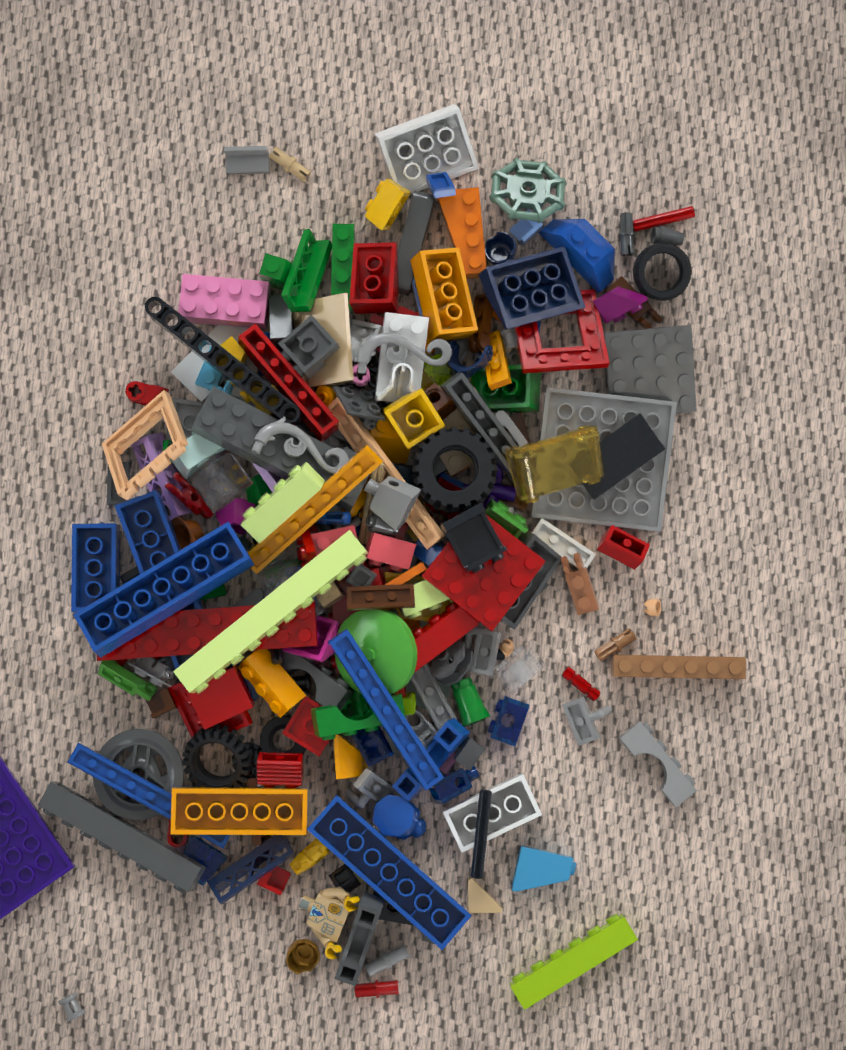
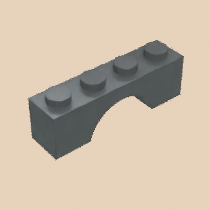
(329, 689)
(359, 938)

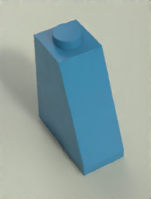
(541, 868)

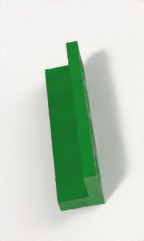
(306, 273)

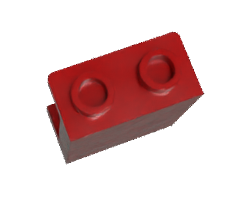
(221, 699)

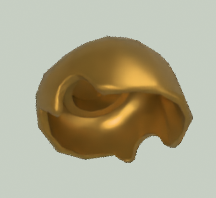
(302, 956)

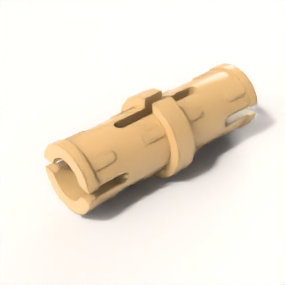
(290, 164)

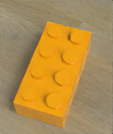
(444, 294)

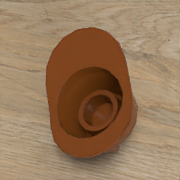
(186, 531)

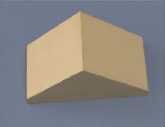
(479, 900)

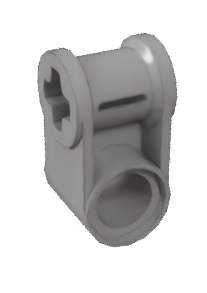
(423, 729)

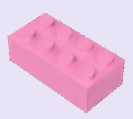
(224, 301)

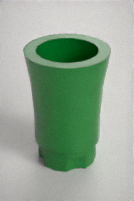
(469, 702)

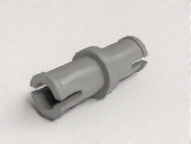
(386, 961)

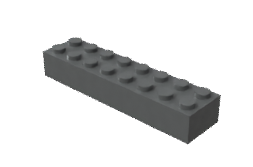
(234, 427)

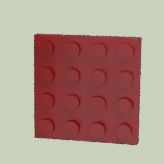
(493, 589)

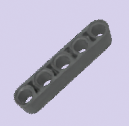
(413, 237)

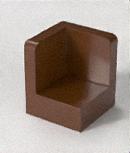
(161, 703)

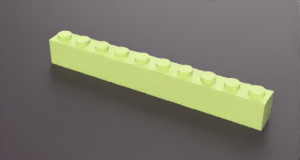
(271, 612)

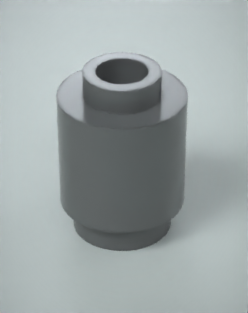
(377, 525)

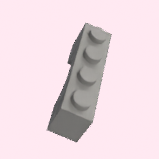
(675, 785)

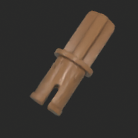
(615, 644)

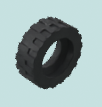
(268, 733)

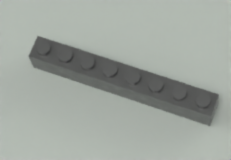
(121, 836)

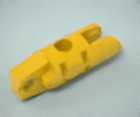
(309, 857)

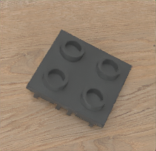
(360, 404)

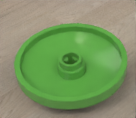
(386, 645)

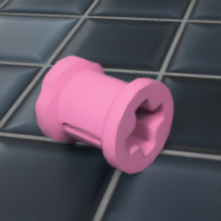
(366, 378)

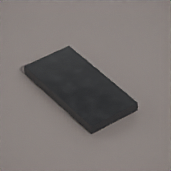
(624, 453)

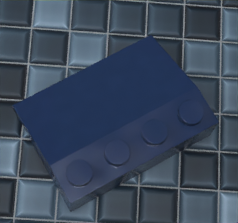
(532, 288)

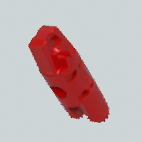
(189, 496)

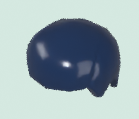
(500, 248)

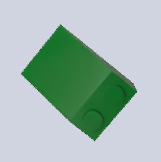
(517, 397)

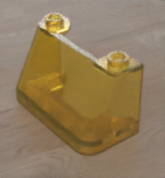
(556, 463)

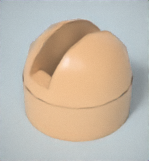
(653, 607)

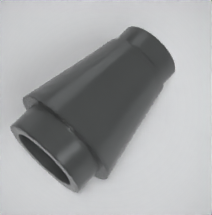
(666, 235)

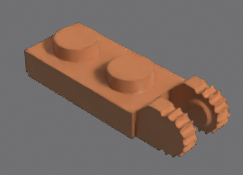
(580, 585)

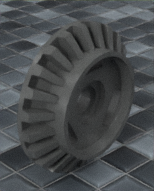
(143, 746)

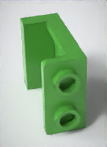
(512, 523)

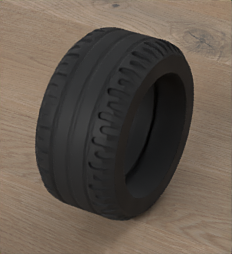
(684, 271)

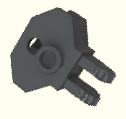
(447, 663)

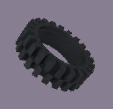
(233, 743)

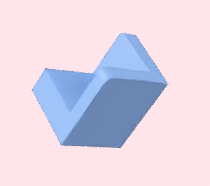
(525, 230)

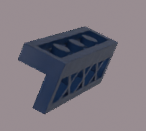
(248, 864)

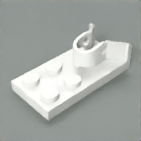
(404, 377)

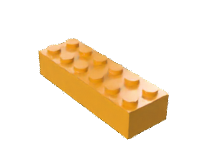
(238, 811)

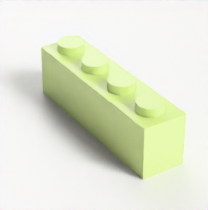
(282, 502)
(425, 597)

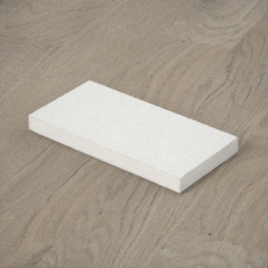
(190, 366)

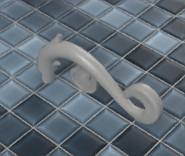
(404, 345)
(278, 427)

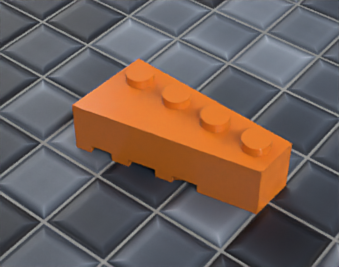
(465, 228)

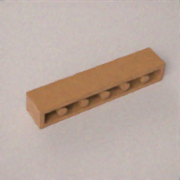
(678, 666)

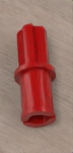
(376, 989)

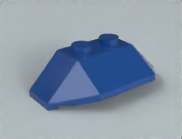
(586, 249)

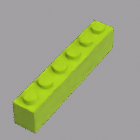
(573, 961)

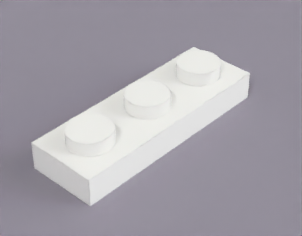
(562, 543)

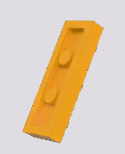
(497, 369)

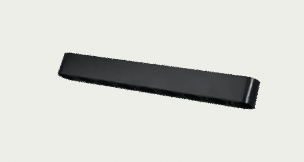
(216, 354)

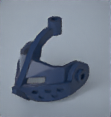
(481, 360)

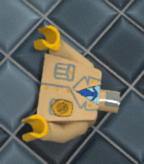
(329, 916)

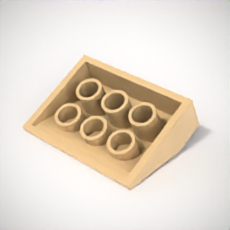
(333, 316)

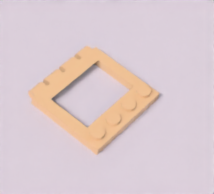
(131, 431)

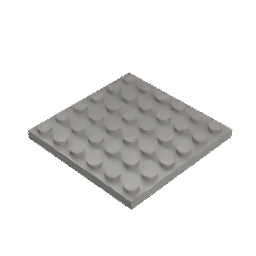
(639, 497)

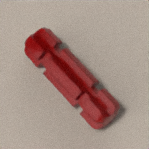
(581, 684)

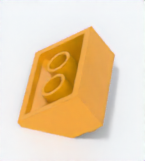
(271, 682)

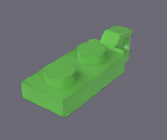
(126, 680)

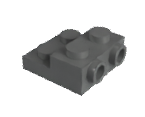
(308, 347)

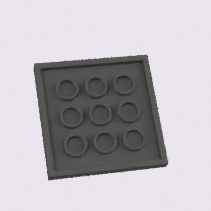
(653, 365)

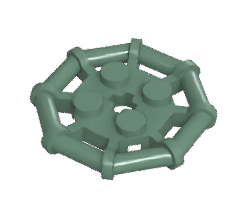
(528, 175)

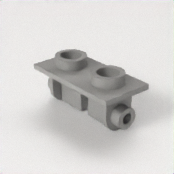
(159, 674)

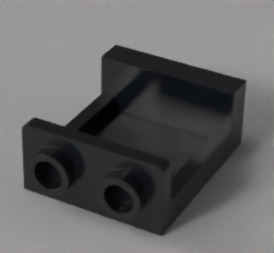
(473, 539)

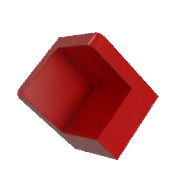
(275, 880)

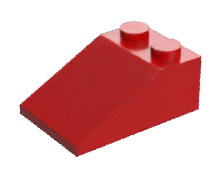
(374, 278)

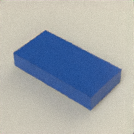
(440, 185)

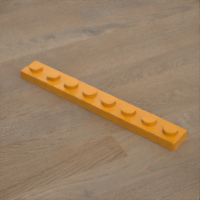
(330, 494)

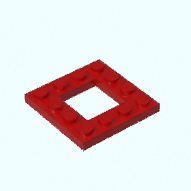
(590, 355)

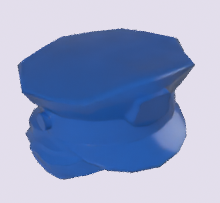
(398, 818)

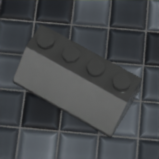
(527, 597)

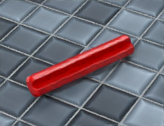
(664, 218)

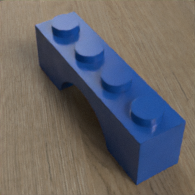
(440, 750)

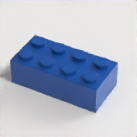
(94, 562)

